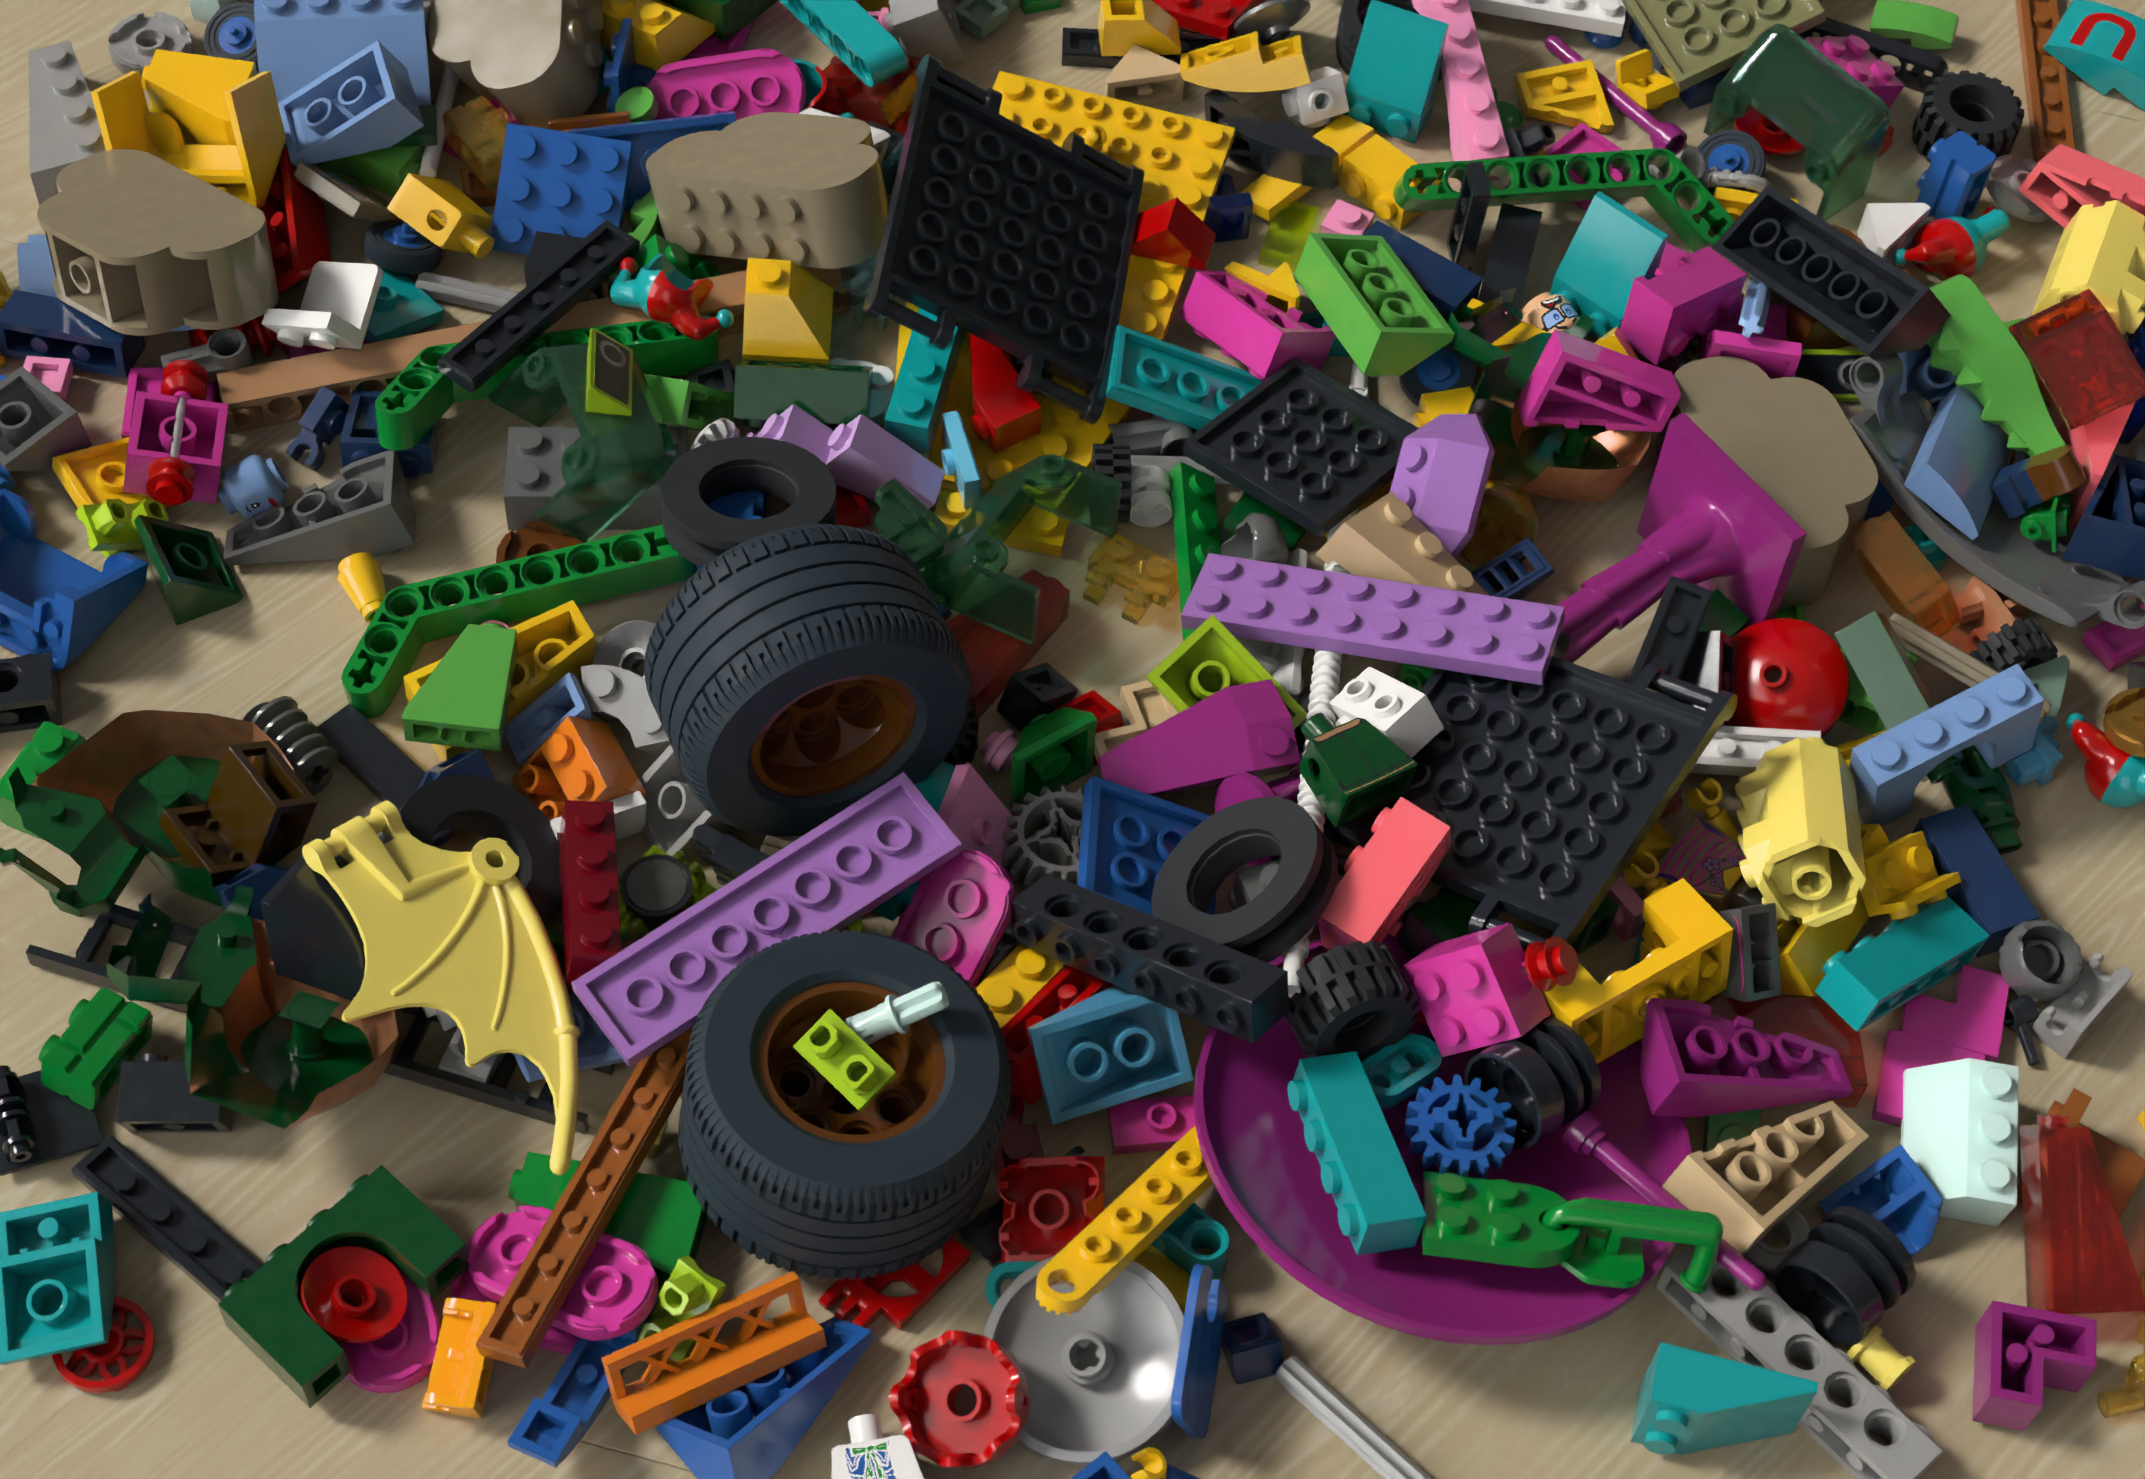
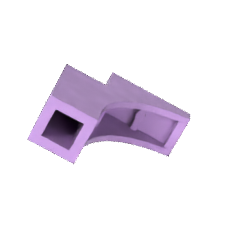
(858, 454)

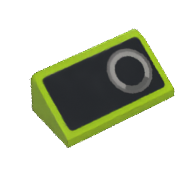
(1830, 370)
(608, 375)

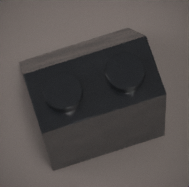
(313, 932)

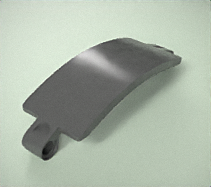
(2000, 555)

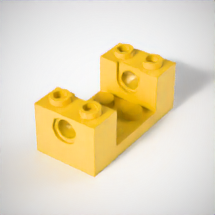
(1680, 959)

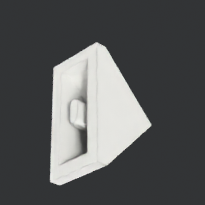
(1891, 226)

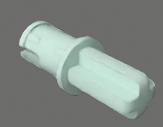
(897, 1013)

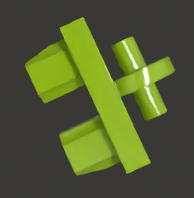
(112, 524)
(845, 1060)
(682, 1297)

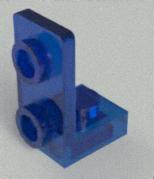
(1229, 212)

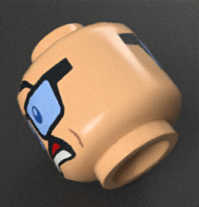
(1550, 312)

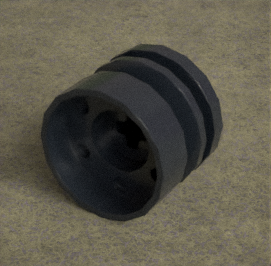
(1543, 1076)
(1845, 1275)

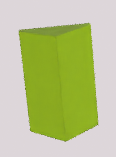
(1209, 663)

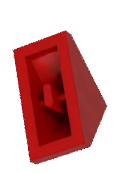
(1173, 236)

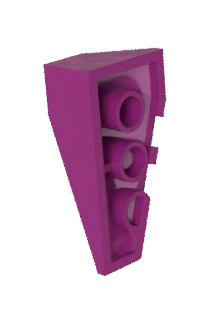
(1214, 739)
(1720, 1066)

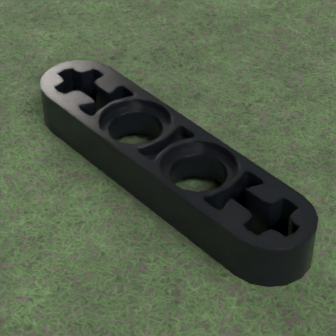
(1881, 46)

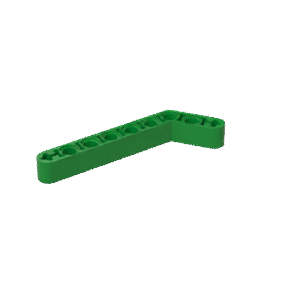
(1560, 187)
(424, 394)
(375, 678)

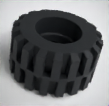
(1969, 105)
(1352, 1001)

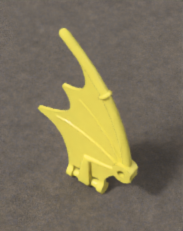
(457, 940)

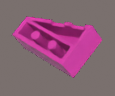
(1680, 303)
(1250, 327)
(1596, 386)

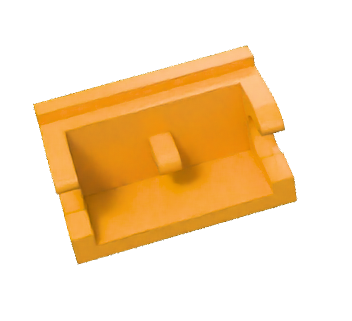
(458, 1371)

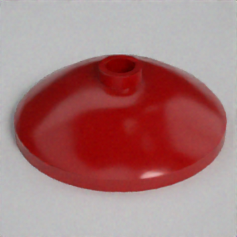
(1812, 680)

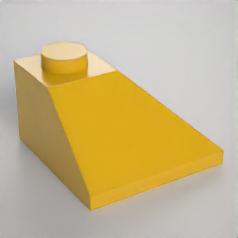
(786, 313)

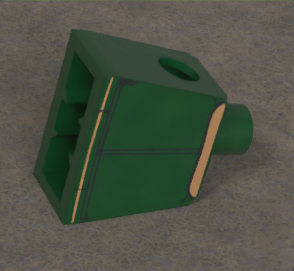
(1353, 767)

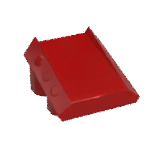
(1048, 1203)

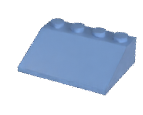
(313, 36)

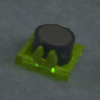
(657, 891)

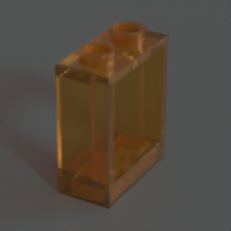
(1904, 575)

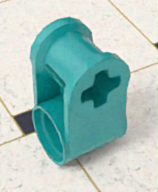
(1192, 1231)

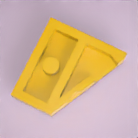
(1565, 96)

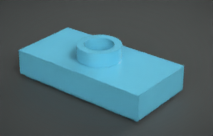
(959, 458)

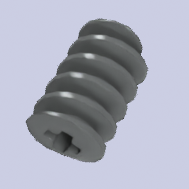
(297, 739)

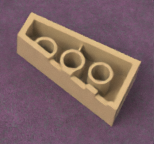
(1395, 546)
(1766, 1174)

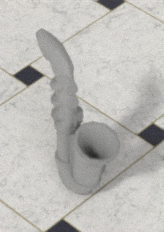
(1694, 161)

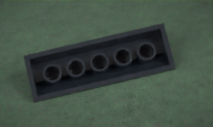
(1831, 277)

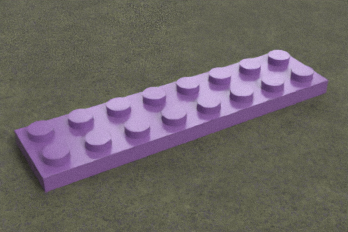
(1377, 618)
(807, 887)

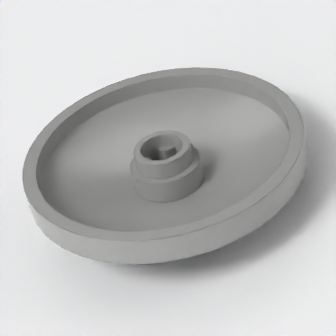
(1096, 1374)

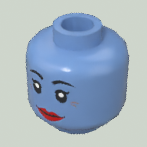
(253, 486)

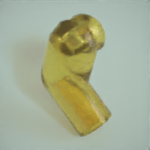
(2129, 1397)

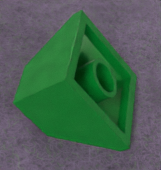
(1052, 752)

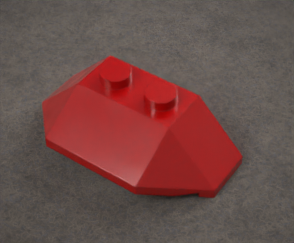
(294, 227)

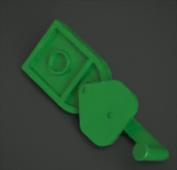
(1540, 1229)

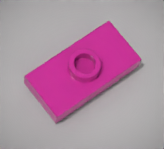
(1150, 1123)

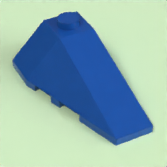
(762, 1422)

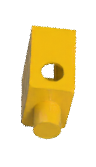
(443, 214)

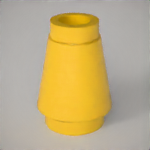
(363, 582)

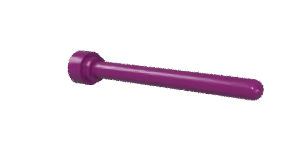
(1661, 134)
(1588, 1137)

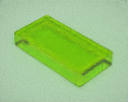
(1288, 235)

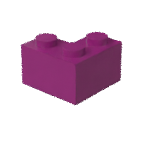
(2020, 1353)

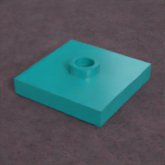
(400, 309)

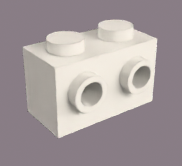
(1391, 707)

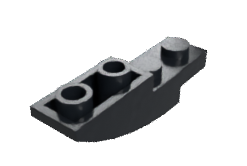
(1274, 148)

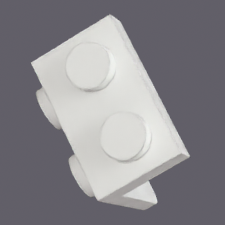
(333, 307)

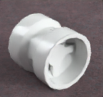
(1150, 496)

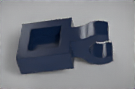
(320, 425)

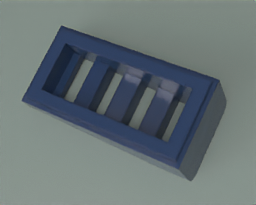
(1509, 559)

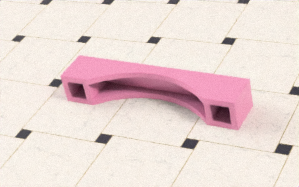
(1471, 105)

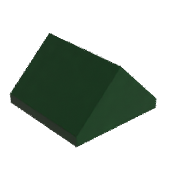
(187, 568)

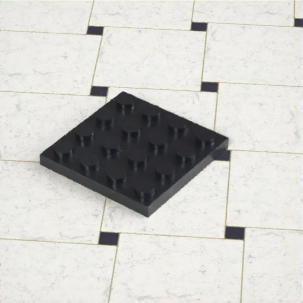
(1303, 446)

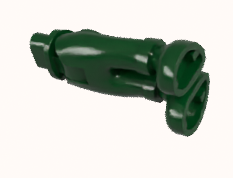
(1988, 798)

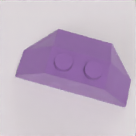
(1445, 476)

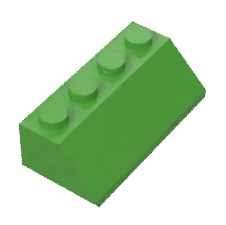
(1371, 302)

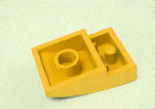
(1247, 66)

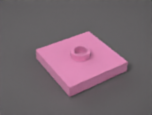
(975, 813)

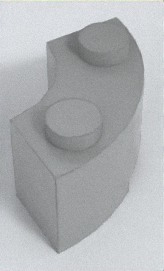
(623, 697)

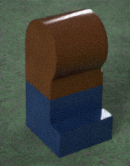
(2037, 479)

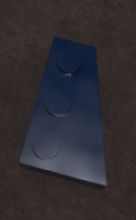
(2114, 522)

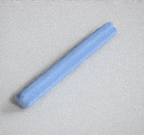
(1755, 308)

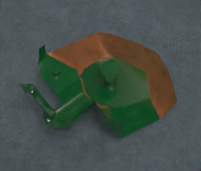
(1548, 458)
(109, 797)
(250, 1033)

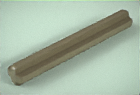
(1945, 655)

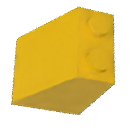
(193, 93)

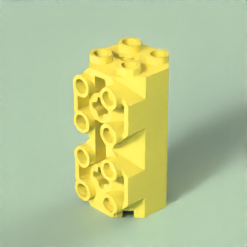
(2101, 253)
(1802, 832)

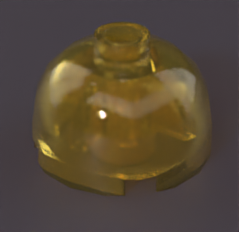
(1502, 522)

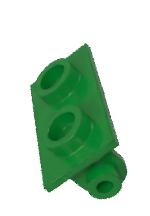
(2048, 519)

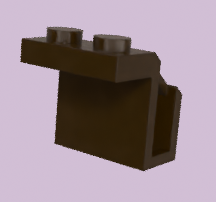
(246, 815)

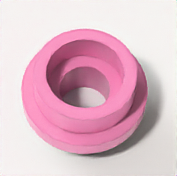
(998, 750)

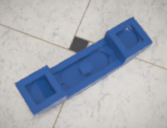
(571, 1402)

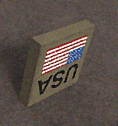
(345, 193)

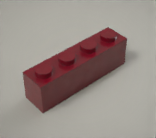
(588, 887)

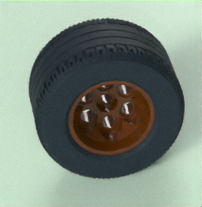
(805, 677)
(810, 1173)

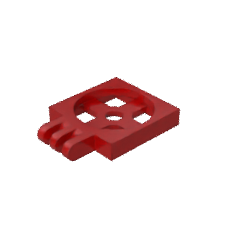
(867, 1297)

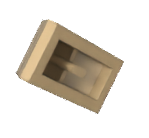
(1145, 79)

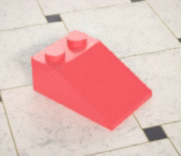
(2093, 448)

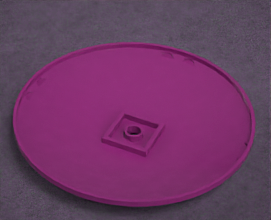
(1278, 1198)

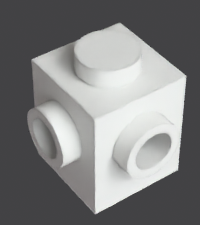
(1317, 101)

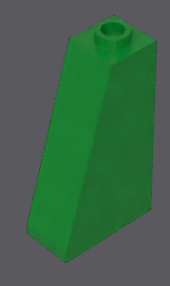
(654, 1213)

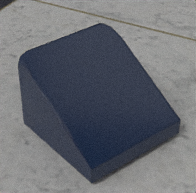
(1251, 1348)

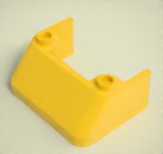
(238, 169)

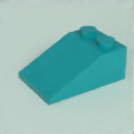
(1395, 71)
(1605, 259)
(1712, 1402)

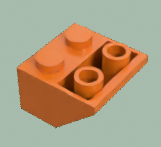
(578, 765)

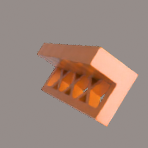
(714, 1369)

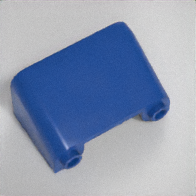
(51, 597)

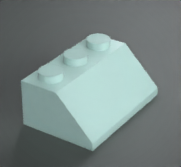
(1965, 1135)

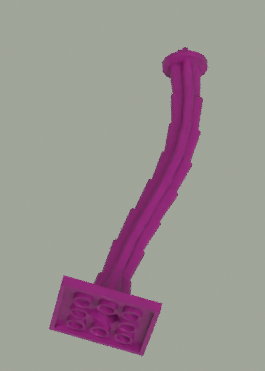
(1697, 524)

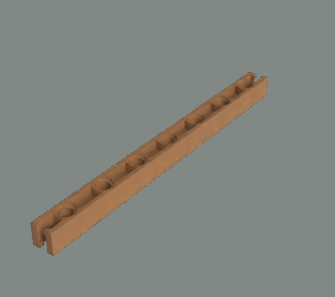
(285, 388)

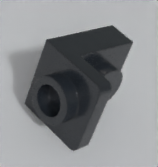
(1034, 693)

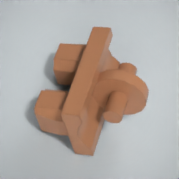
(1985, 610)

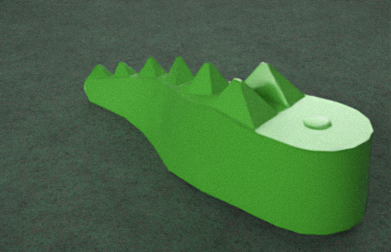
(1992, 367)

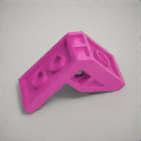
(1767, 351)

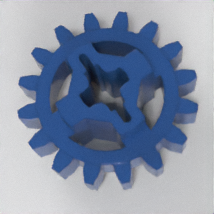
(1476, 1118)

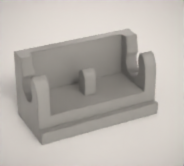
(2072, 1016)

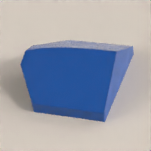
(1896, 1195)

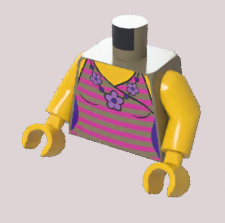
(1703, 855)

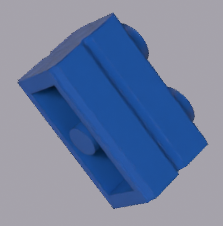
(1955, 176)

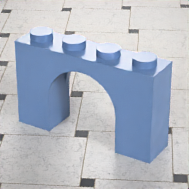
(1993, 716)

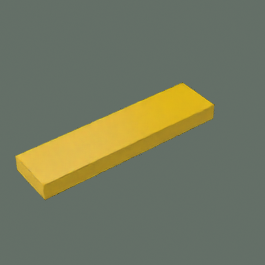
(1273, 194)

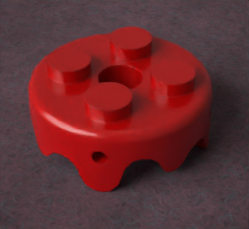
(928, 1395)

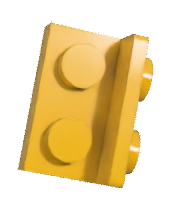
(1902, 877)

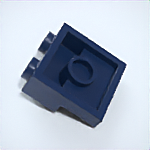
(360, 438)

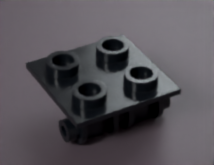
(40, 1123)

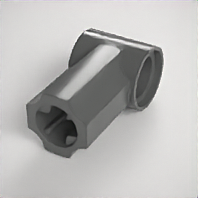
(223, 352)
(1151, 436)

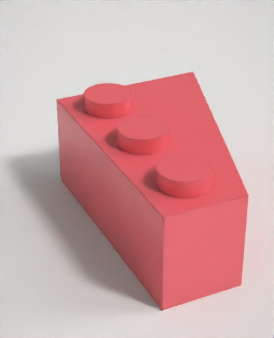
(2073, 179)
(1385, 876)

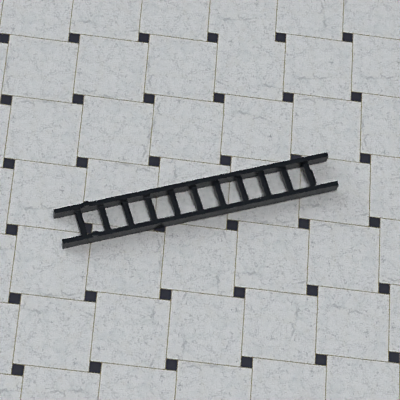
(399, 1066)

